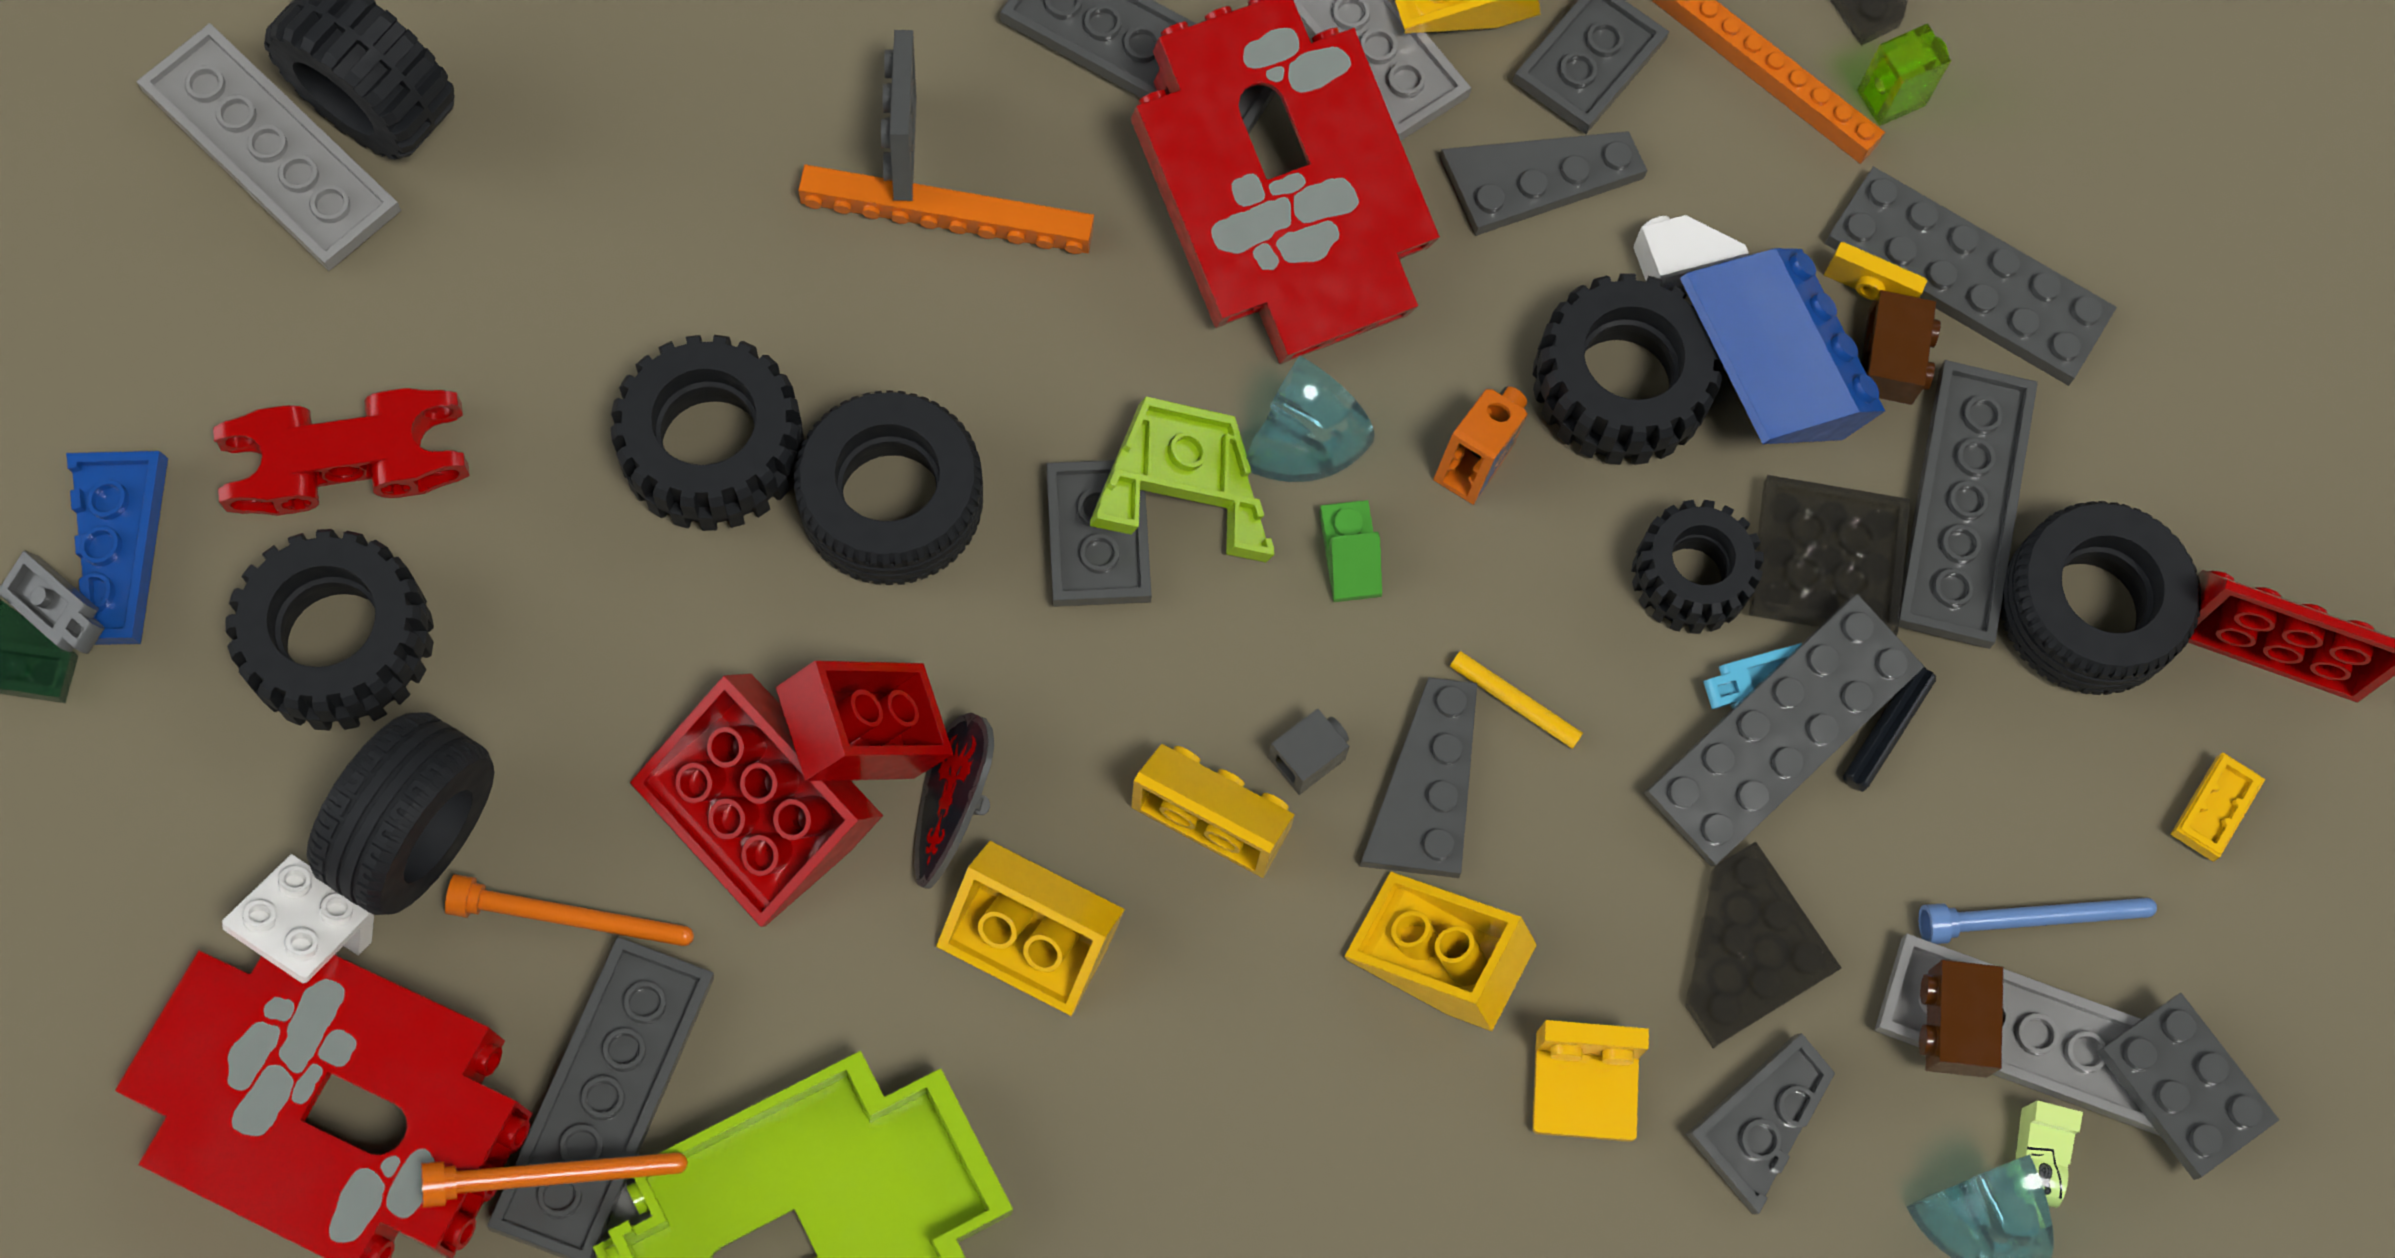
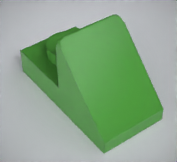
(1351, 551)

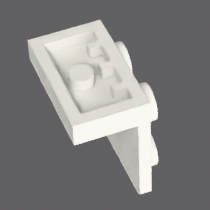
(298, 921)

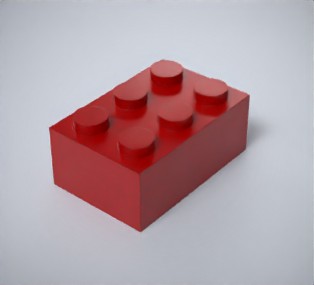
(863, 720)

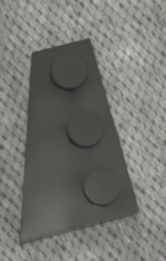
(1761, 1118)

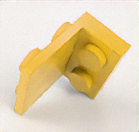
(1587, 1080)

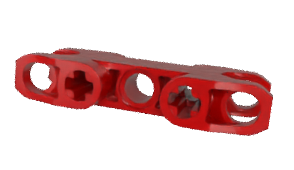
(309, 455)

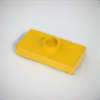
(1871, 274)
(2217, 807)

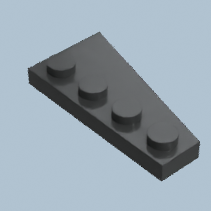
(1536, 176)
(1427, 796)

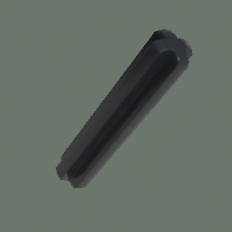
(1888, 730)

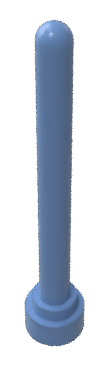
(1942, 923)

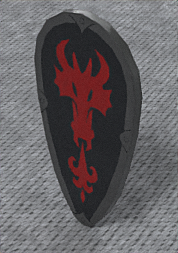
(952, 796)

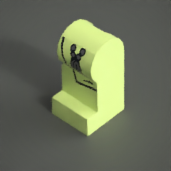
(2049, 1136)

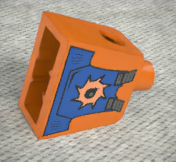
(1488, 431)

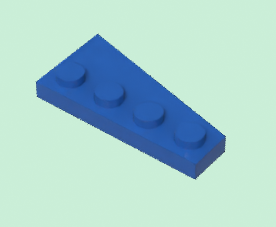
(117, 523)

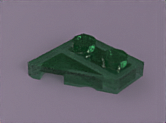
(31, 662)

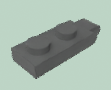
(51, 604)

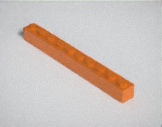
(1777, 74)
(947, 209)

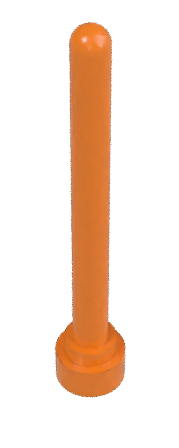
(468, 897)
(444, 1183)

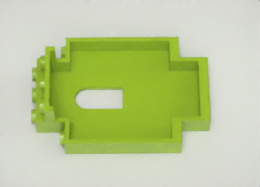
(853, 1165)

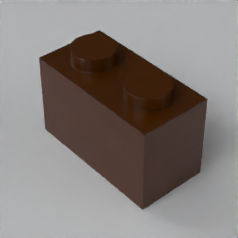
(1899, 345)
(1962, 1018)

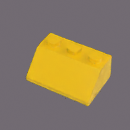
(1212, 808)
(1029, 927)

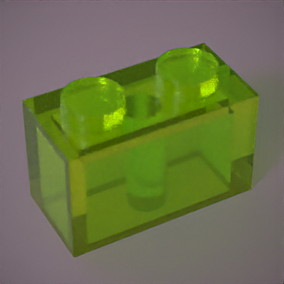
(1904, 74)

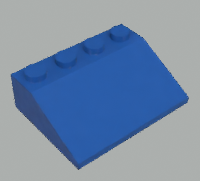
(1784, 347)

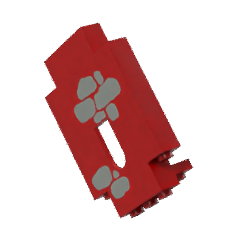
(1309, 245)
(247, 1059)

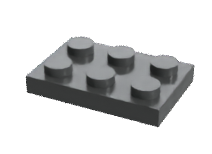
(1590, 59)
(900, 127)
(1089, 561)
(2188, 1086)

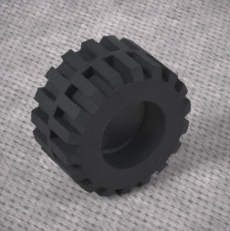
(1713, 534)

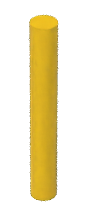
(1516, 699)

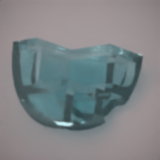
(1310, 429)
(1990, 1215)

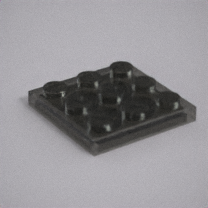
(1827, 547)

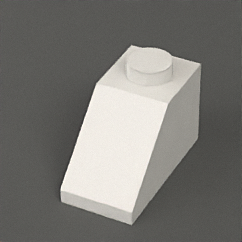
(1682, 245)

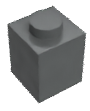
(1309, 750)

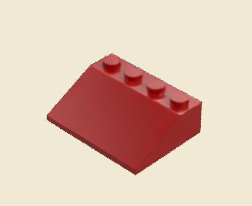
(2292, 638)
(742, 802)

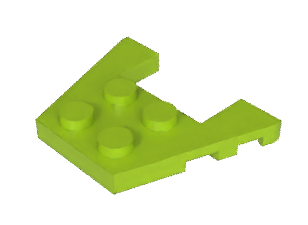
(1187, 457)

